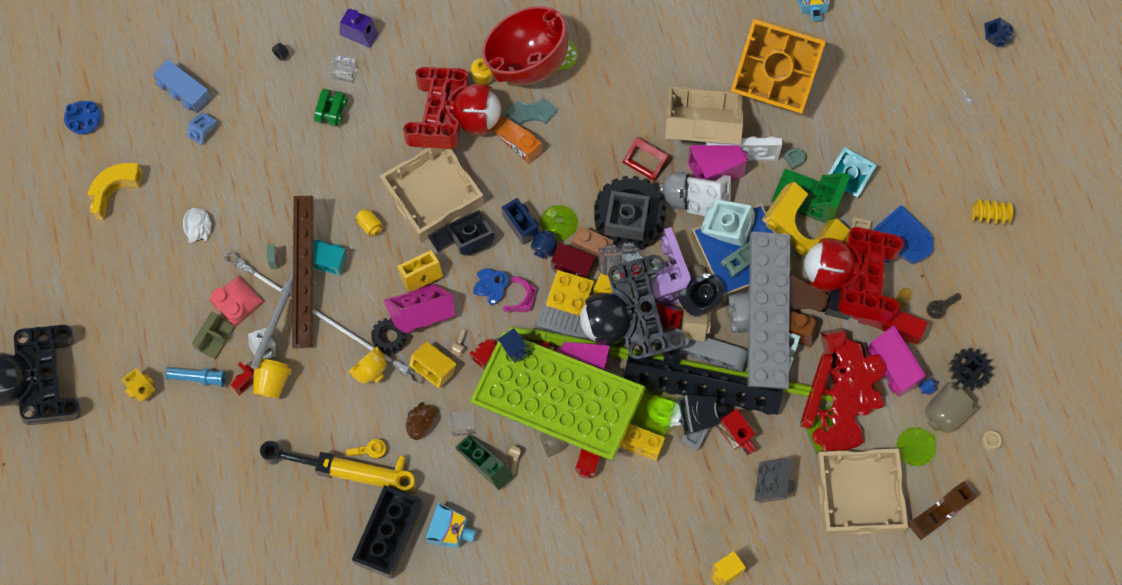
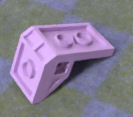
(667, 286)

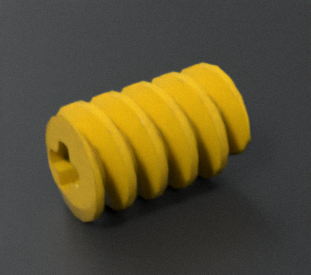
(991, 211)

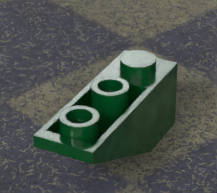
(484, 462)

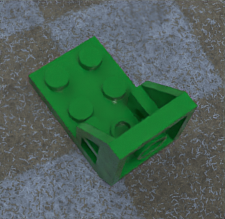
(822, 195)

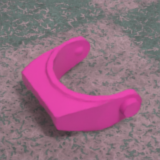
(526, 304)

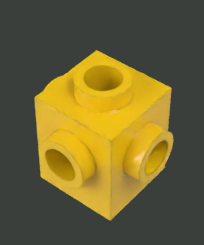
(138, 385)

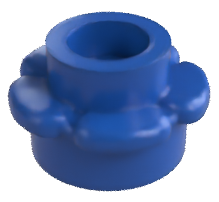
(928, 386)

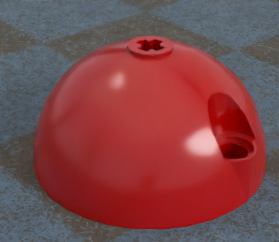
(526, 45)

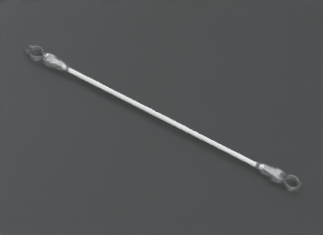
(242, 265)

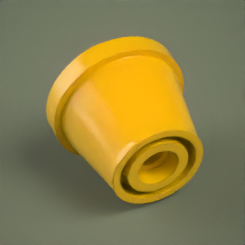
(270, 378)

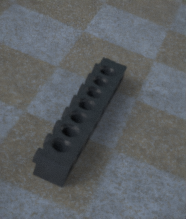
(697, 376)

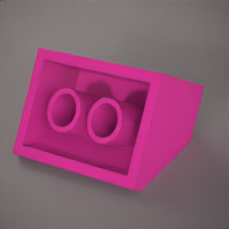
(420, 307)
(902, 368)

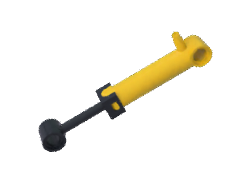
(331, 466)

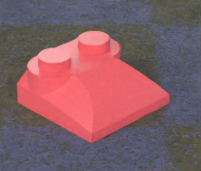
(235, 300)

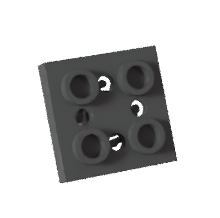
(773, 480)

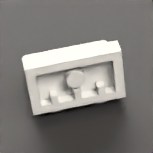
(703, 192)

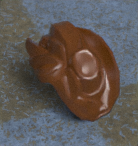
(420, 420)

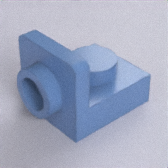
(200, 127)

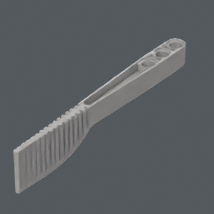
(706, 351)

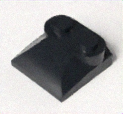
(471, 233)

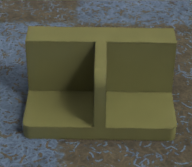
(212, 336)

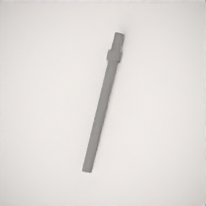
(287, 291)

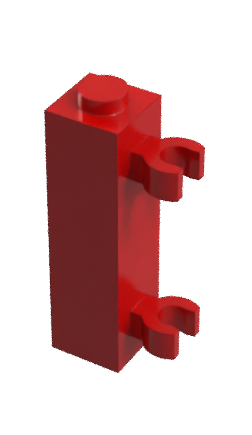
(908, 326)

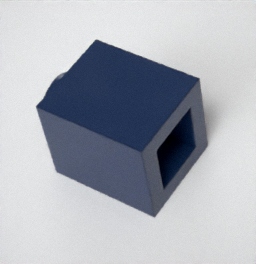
(514, 345)

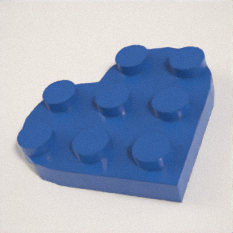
(916, 237)

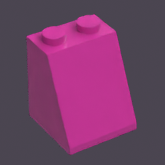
(714, 161)
(590, 354)

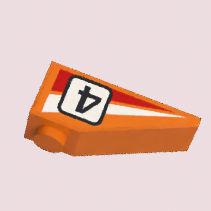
(518, 139)

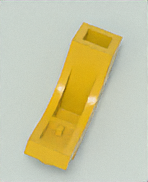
(109, 181)

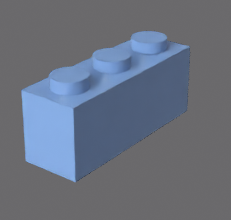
(181, 86)

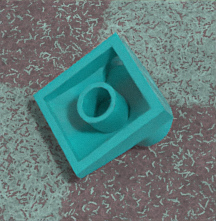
(855, 166)

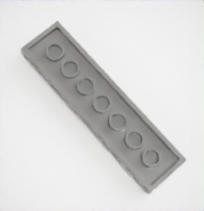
(769, 310)

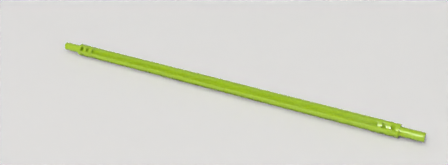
(622, 352)

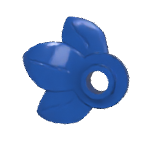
(488, 287)

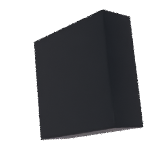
(440, 239)

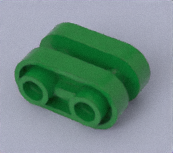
(335, 115)

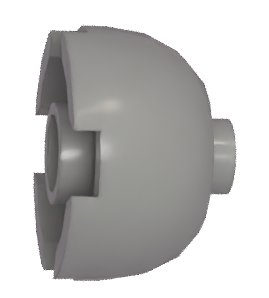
(675, 190)

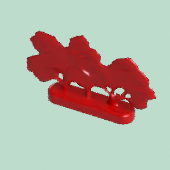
(851, 396)

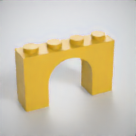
(782, 220)

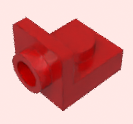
(244, 380)

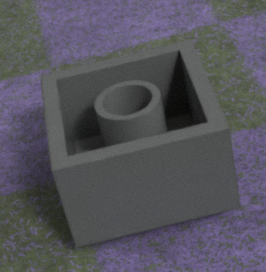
(626, 215)

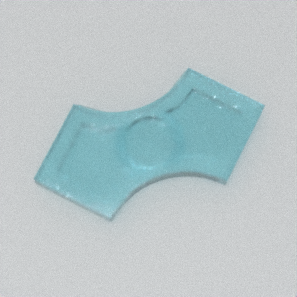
(524, 112)

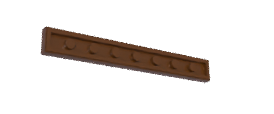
(303, 272)

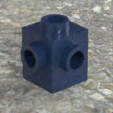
(998, 32)

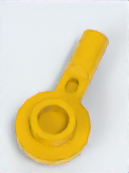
(375, 449)

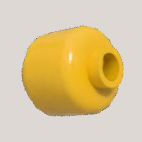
(480, 72)

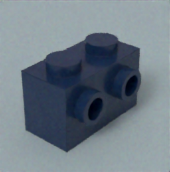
(519, 220)

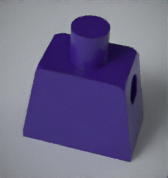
(355, 25)

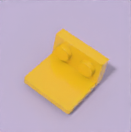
(569, 293)

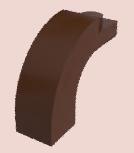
(942, 510)

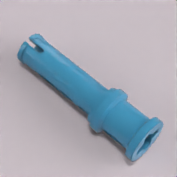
(205, 376)

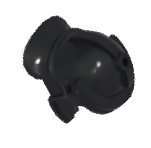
(696, 299)

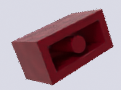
(572, 261)

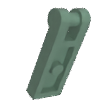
(742, 256)

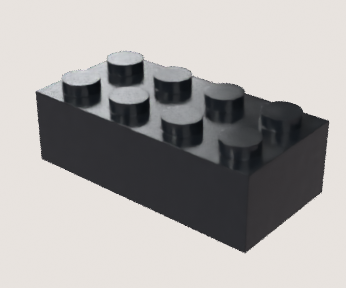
(387, 532)

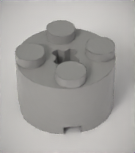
(739, 311)

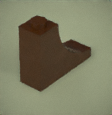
(805, 296)

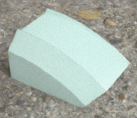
(729, 222)

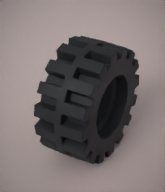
(391, 347)

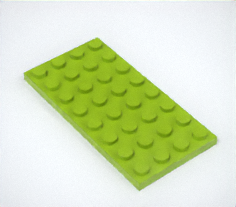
(560, 398)

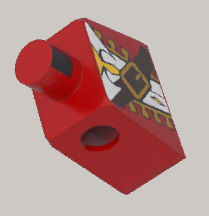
(734, 424)

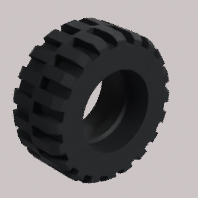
(656, 210)

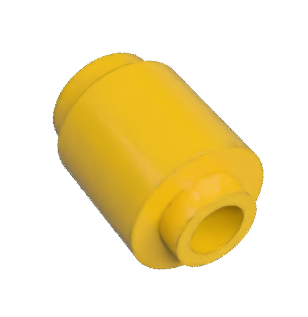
(369, 222)

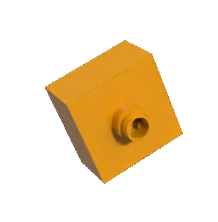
(778, 64)

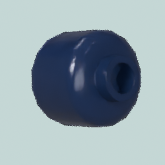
(544, 244)

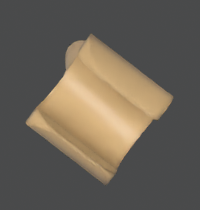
(457, 348)
(516, 453)

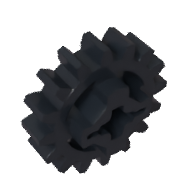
(965, 375)

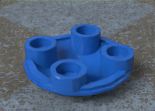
(82, 117)

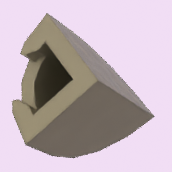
(552, 445)

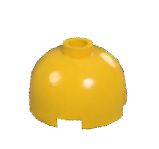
(370, 367)

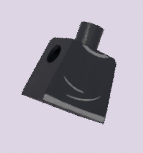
(700, 413)

